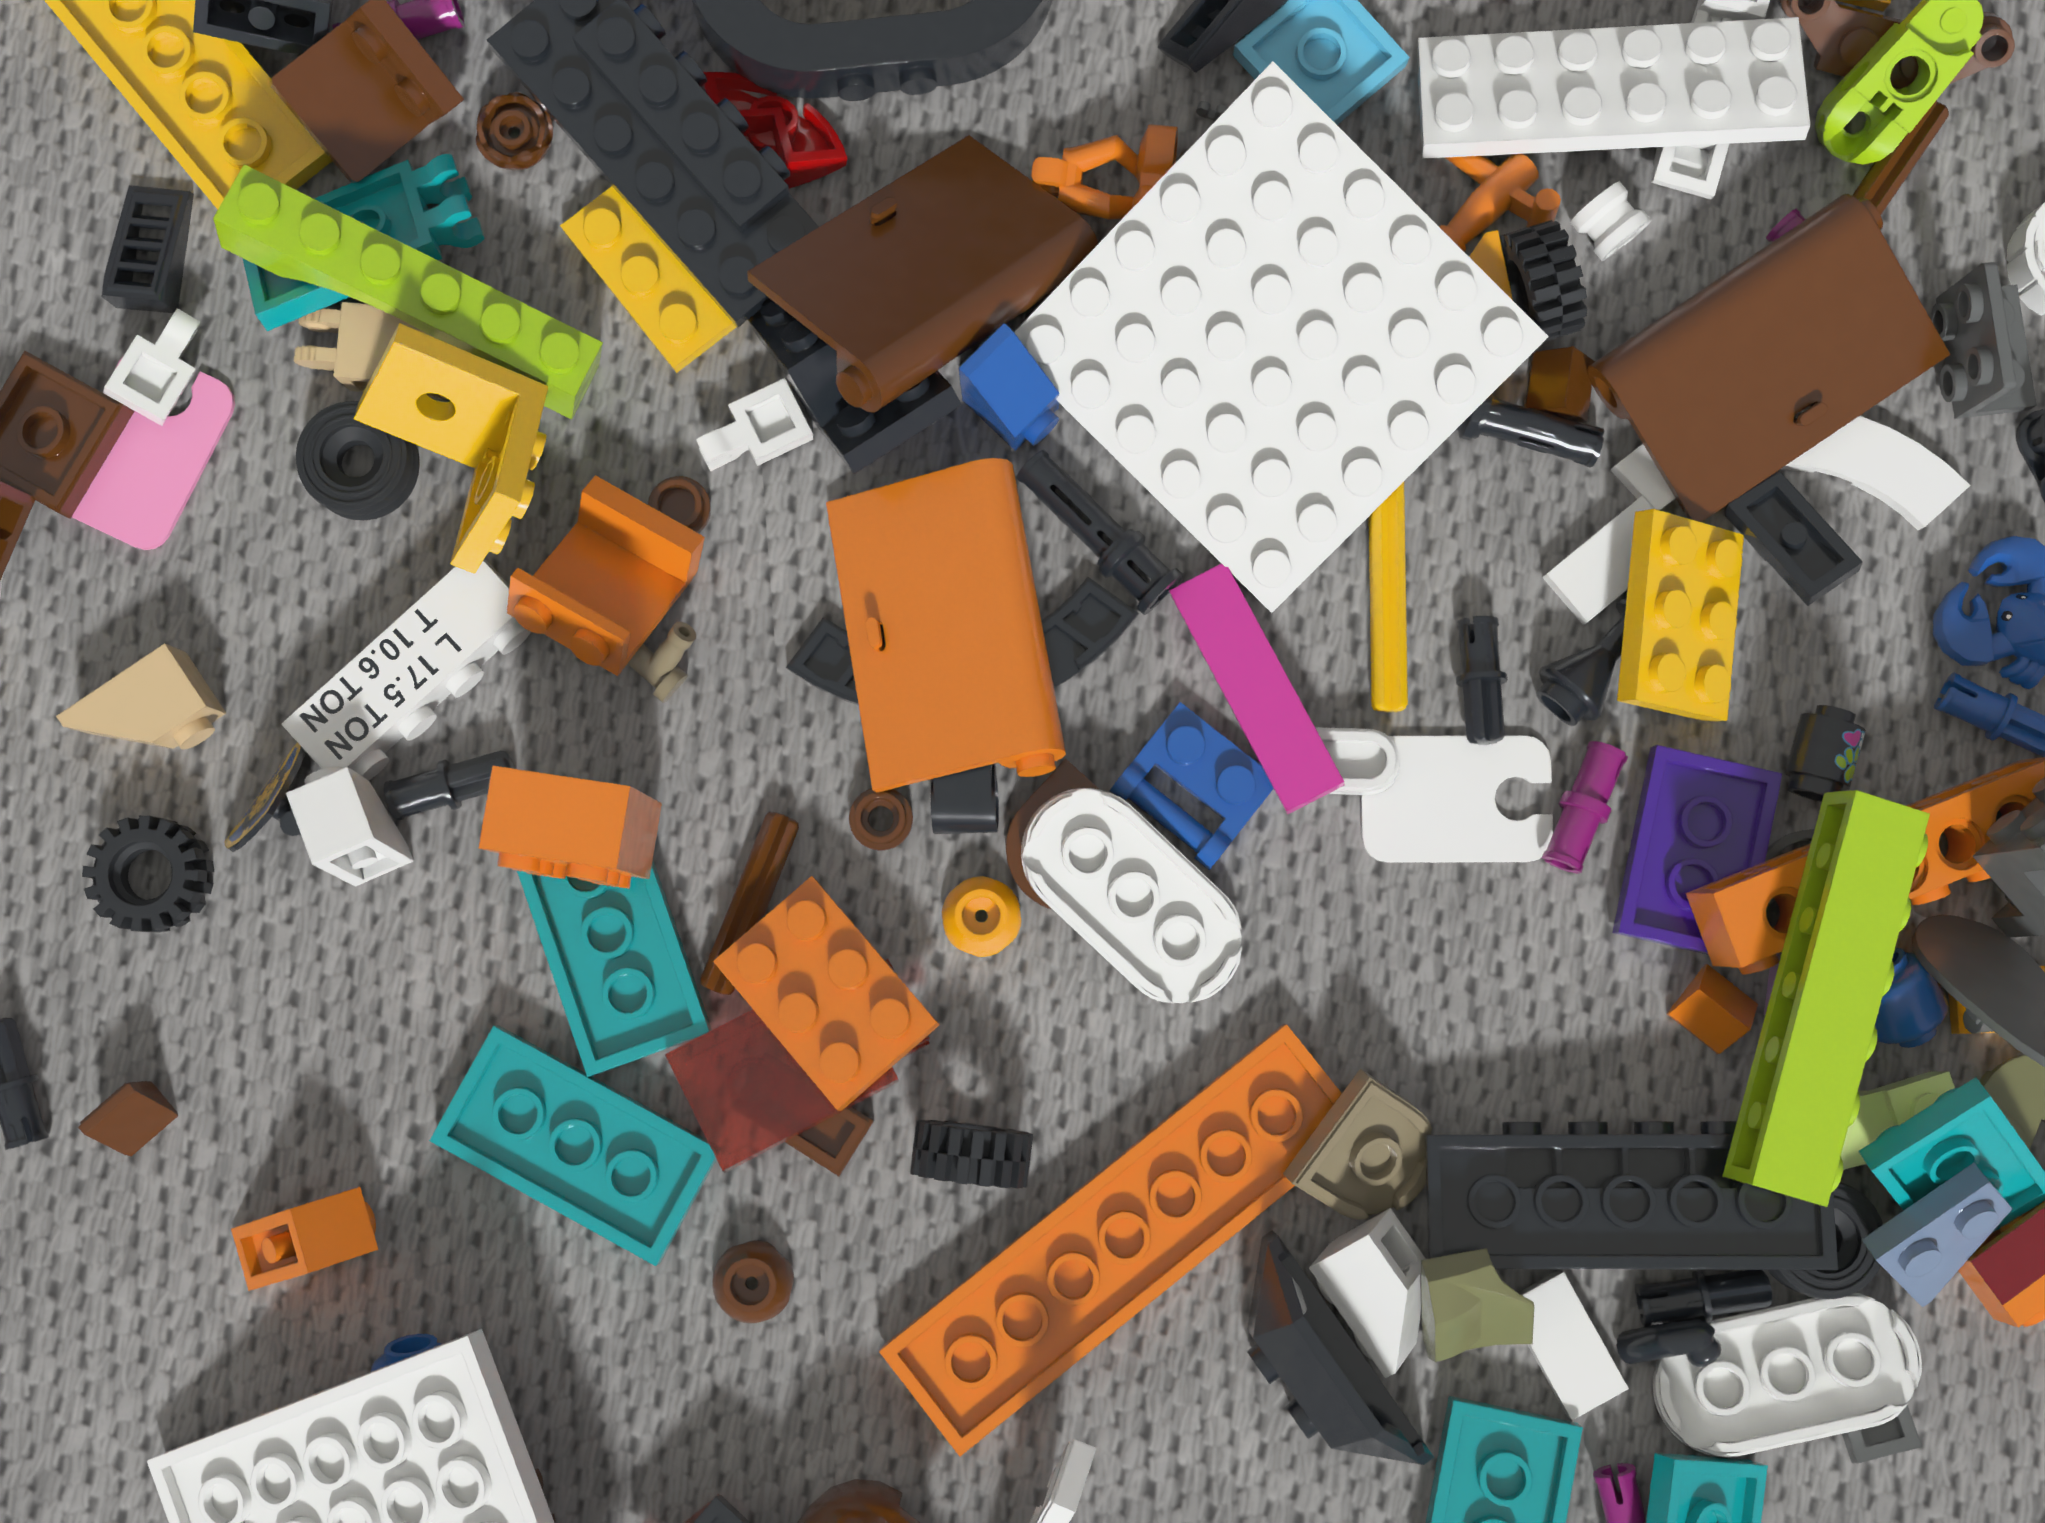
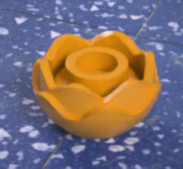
(986, 937)

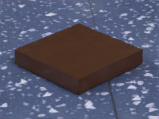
(55, 433)

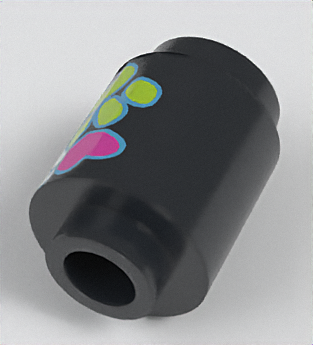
(1824, 752)

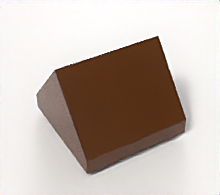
(1560, 383)

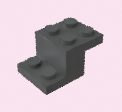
(2017, 865)

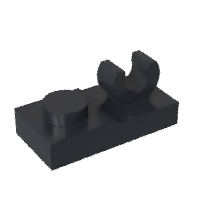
(1793, 538)

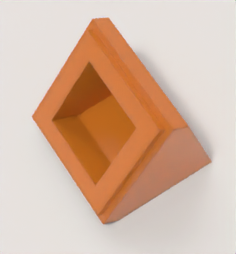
(1714, 1010)

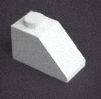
(347, 826)

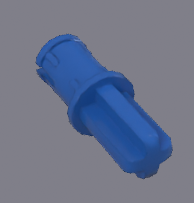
(1993, 713)

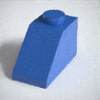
(1009, 390)

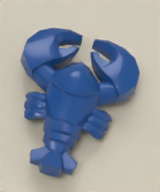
(2018, 619)

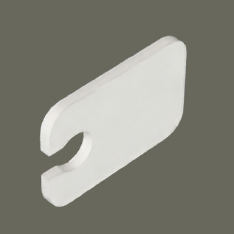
(1447, 806)

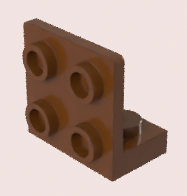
(365, 89)

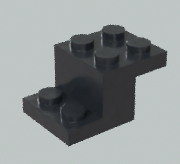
(853, 432)

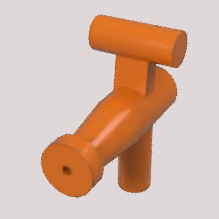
(1499, 190)

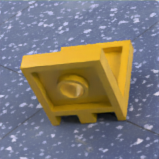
(484, 426)

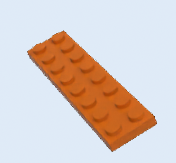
(1113, 1243)

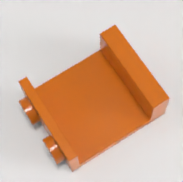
(607, 578)

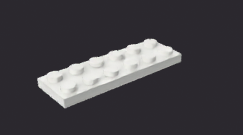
(1612, 88)

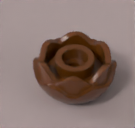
(507, 114)
(755, 1260)

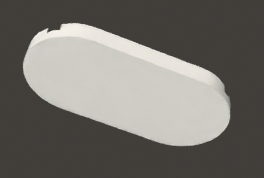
(1132, 895)
(1791, 1376)

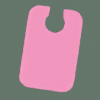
(156, 468)

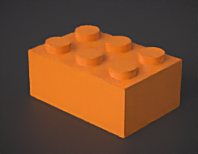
(569, 827)

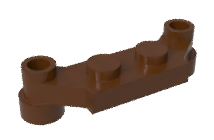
(1846, 34)

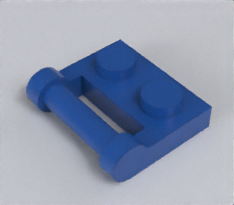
(1209, 770)

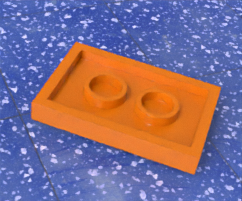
(826, 993)

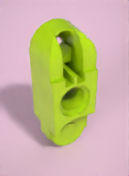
(1941, 41)

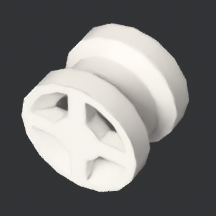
(1610, 221)

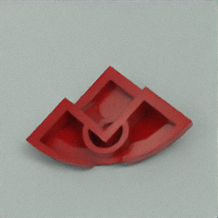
(804, 144)

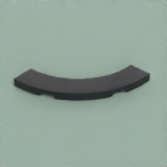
(1073, 636)

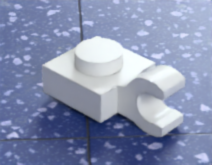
(153, 375)
(764, 424)

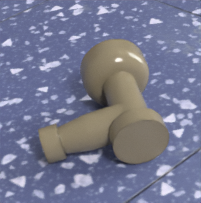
(660, 666)

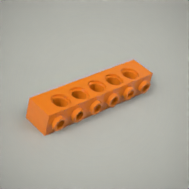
(1734, 908)

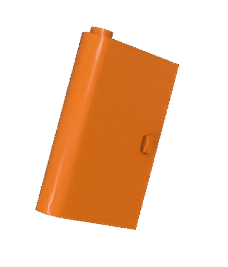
(961, 624)

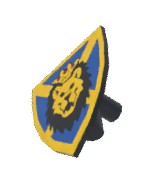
(270, 803)

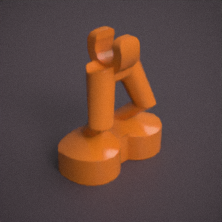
(1065, 175)

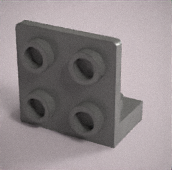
(1986, 344)

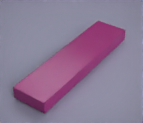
(1256, 688)

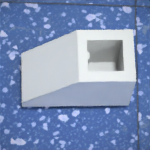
(1376, 1287)

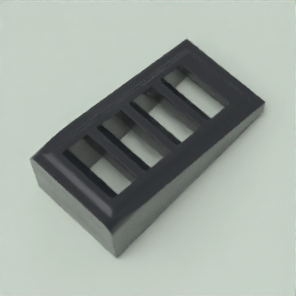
(1215, 28)
(165, 289)

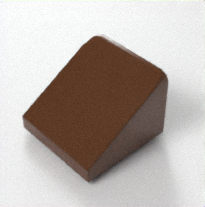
(129, 1117)

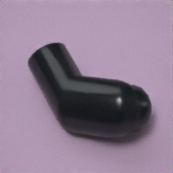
(1670, 1340)

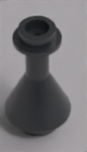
(1579, 683)

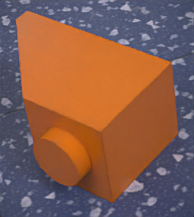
(305, 1238)

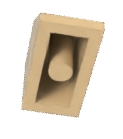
(150, 703)

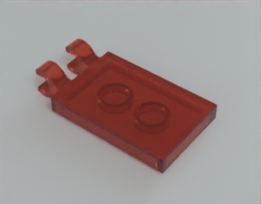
(752, 1089)

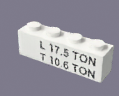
(408, 672)

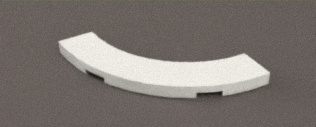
(1860, 452)

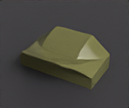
(1470, 1306)

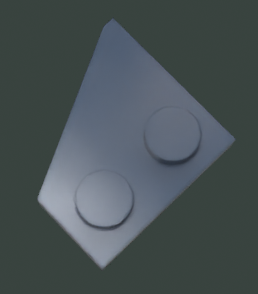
(1938, 1233)

